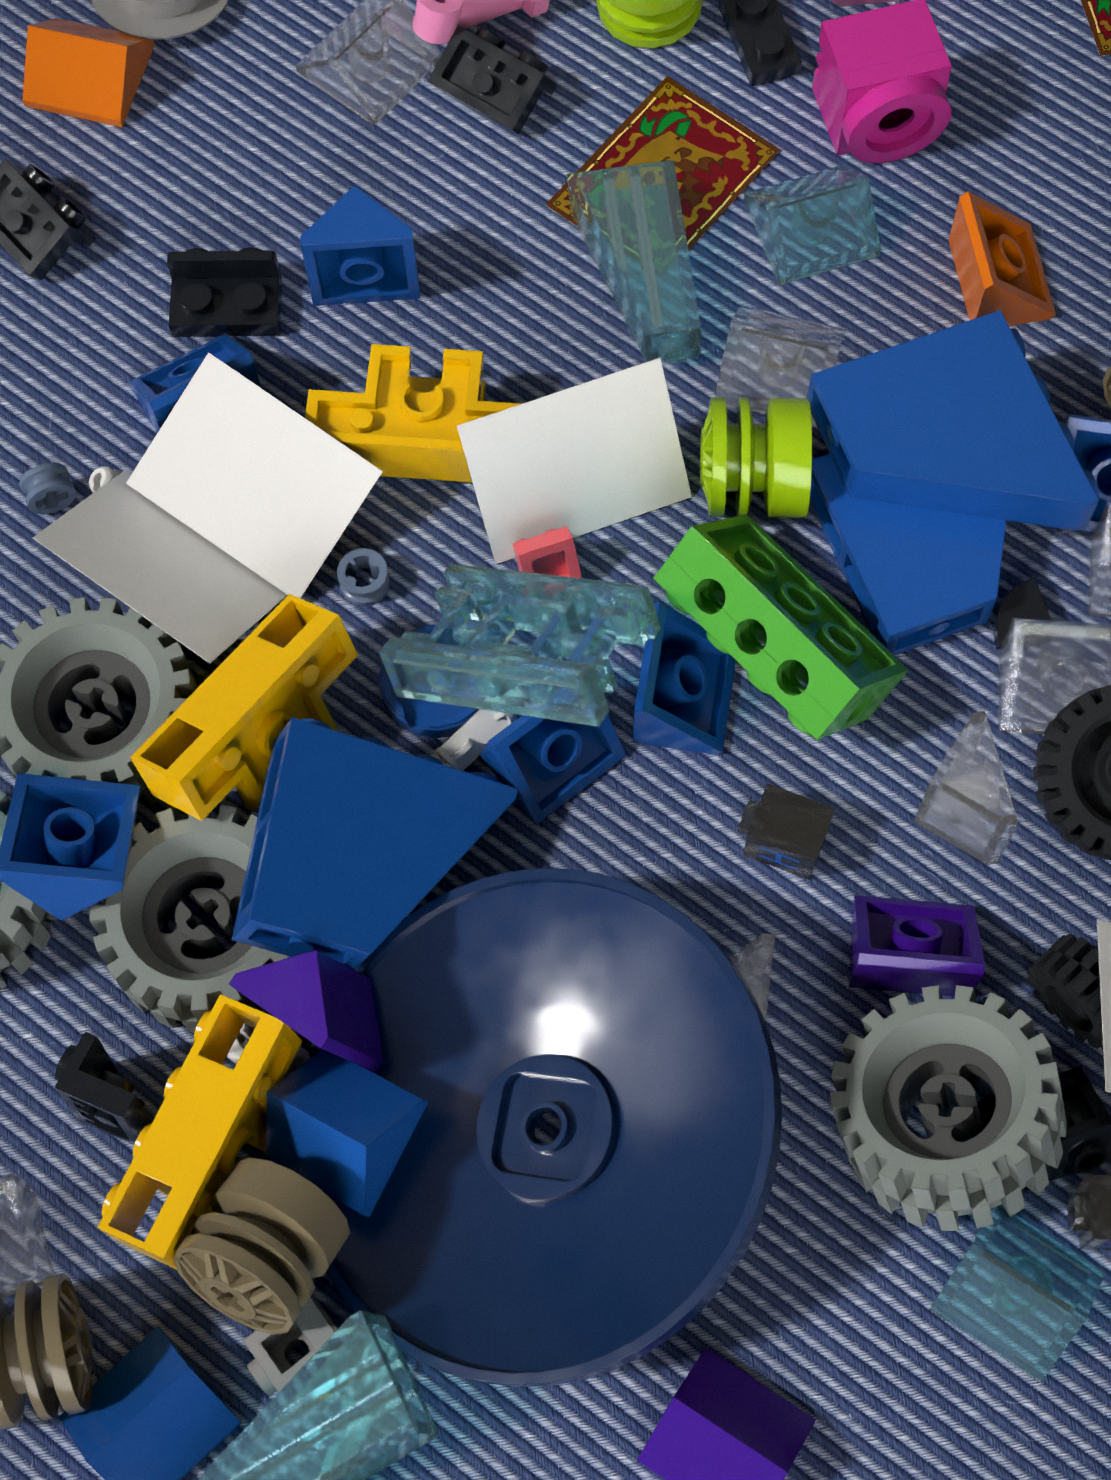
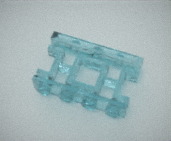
(514, 677)

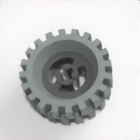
(101, 662)
(132, 924)
(944, 1055)

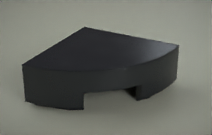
(1021, 602)

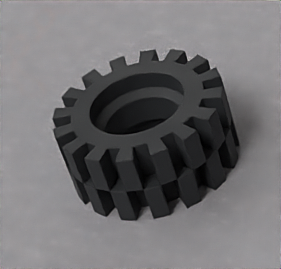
(1070, 986)

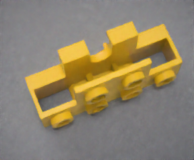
(406, 420)
(231, 720)
(200, 1128)

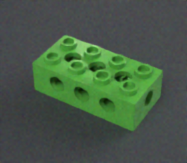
(782, 605)

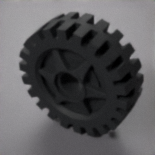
(1076, 772)

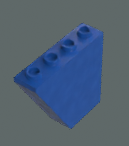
(954, 429)
(909, 566)
(353, 840)

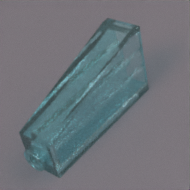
(641, 248)
(338, 1416)

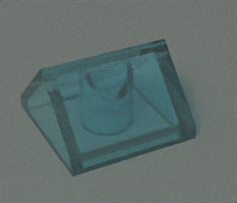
(815, 222)
(1019, 1293)

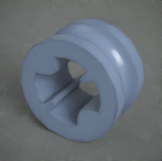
(47, 488)
(350, 565)

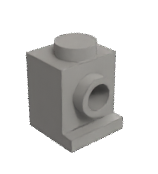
(272, 1352)

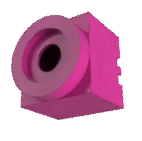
(883, 82)

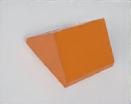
(83, 70)
(998, 263)

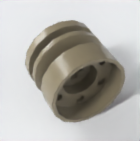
(262, 1245)
(44, 1352)

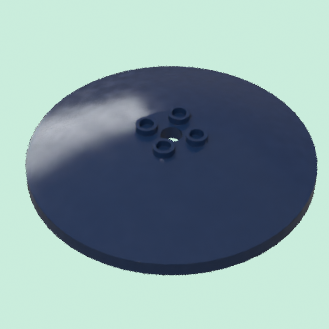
(669, 1107)

